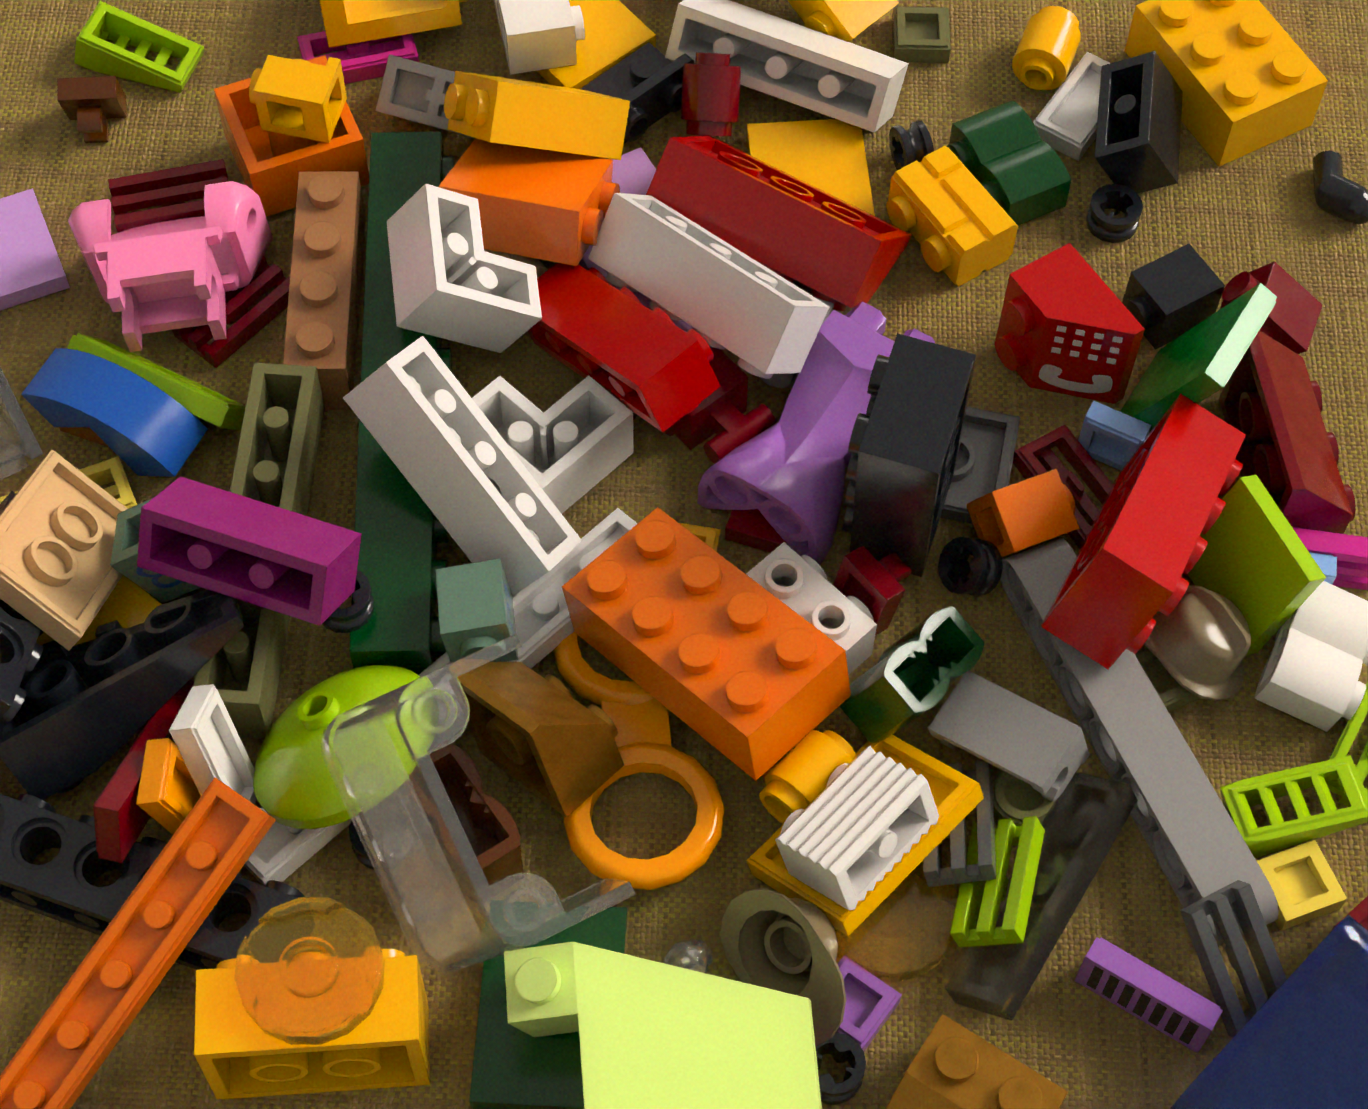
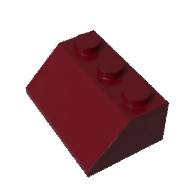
(1286, 437)

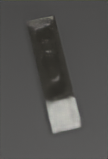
(1074, 845)

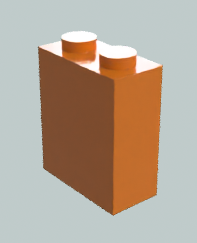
(535, 198)

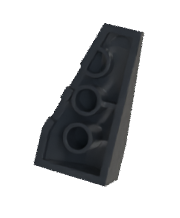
(104, 690)

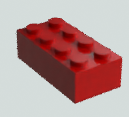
(1147, 534)

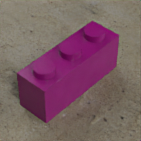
(248, 550)

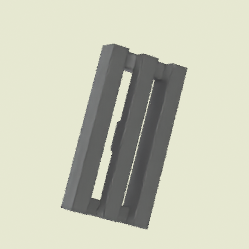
(959, 870)
(1259, 944)

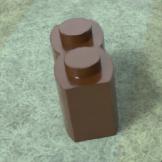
(483, 818)

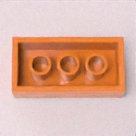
(708, 642)

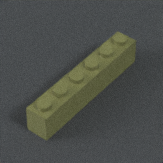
(277, 468)

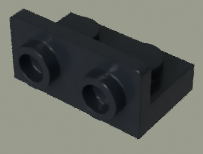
(648, 82)

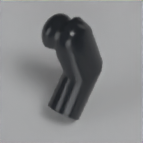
(1336, 193)

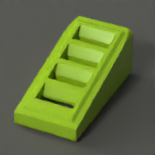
(101, 56)
(1265, 790)

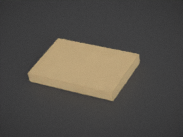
(58, 549)

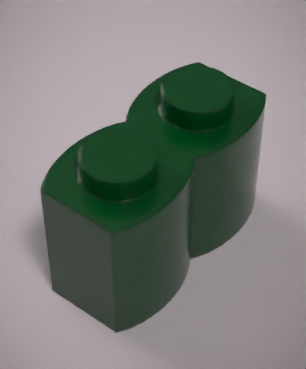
(1012, 161)
(912, 674)

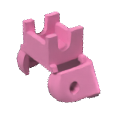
(178, 268)

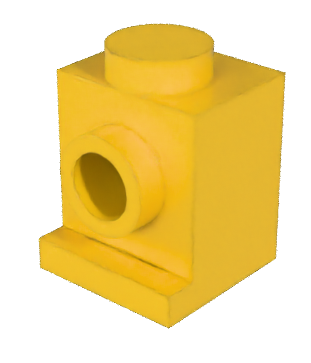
(299, 97)

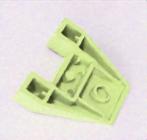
(666, 1031)

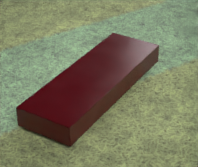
(116, 814)

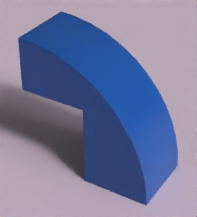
(122, 408)

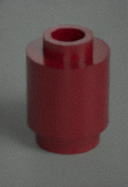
(710, 95)

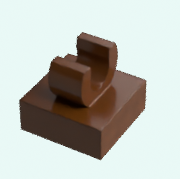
(92, 104)

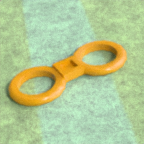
(644, 748)

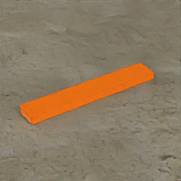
(134, 952)

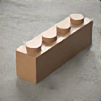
(326, 280)

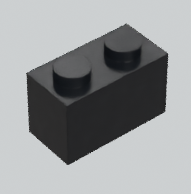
(1139, 123)

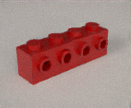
(623, 345)

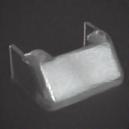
(416, 838)

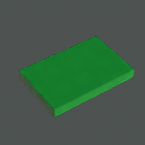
(1201, 358)

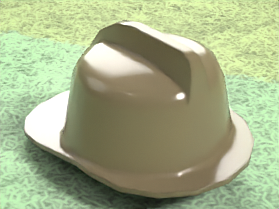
(1203, 643)
(787, 949)

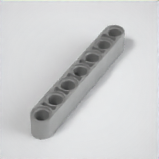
(1138, 746)

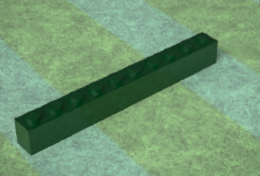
(394, 521)

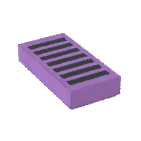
(1148, 994)

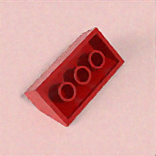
(778, 219)

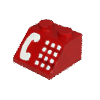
(1067, 329)

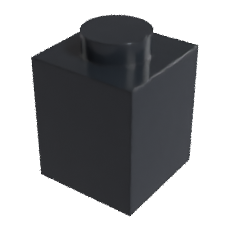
(1172, 295)

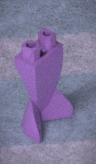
(799, 463)

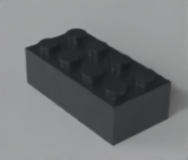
(906, 449)

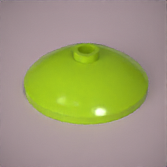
(290, 767)

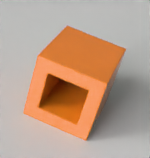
(1024, 513)

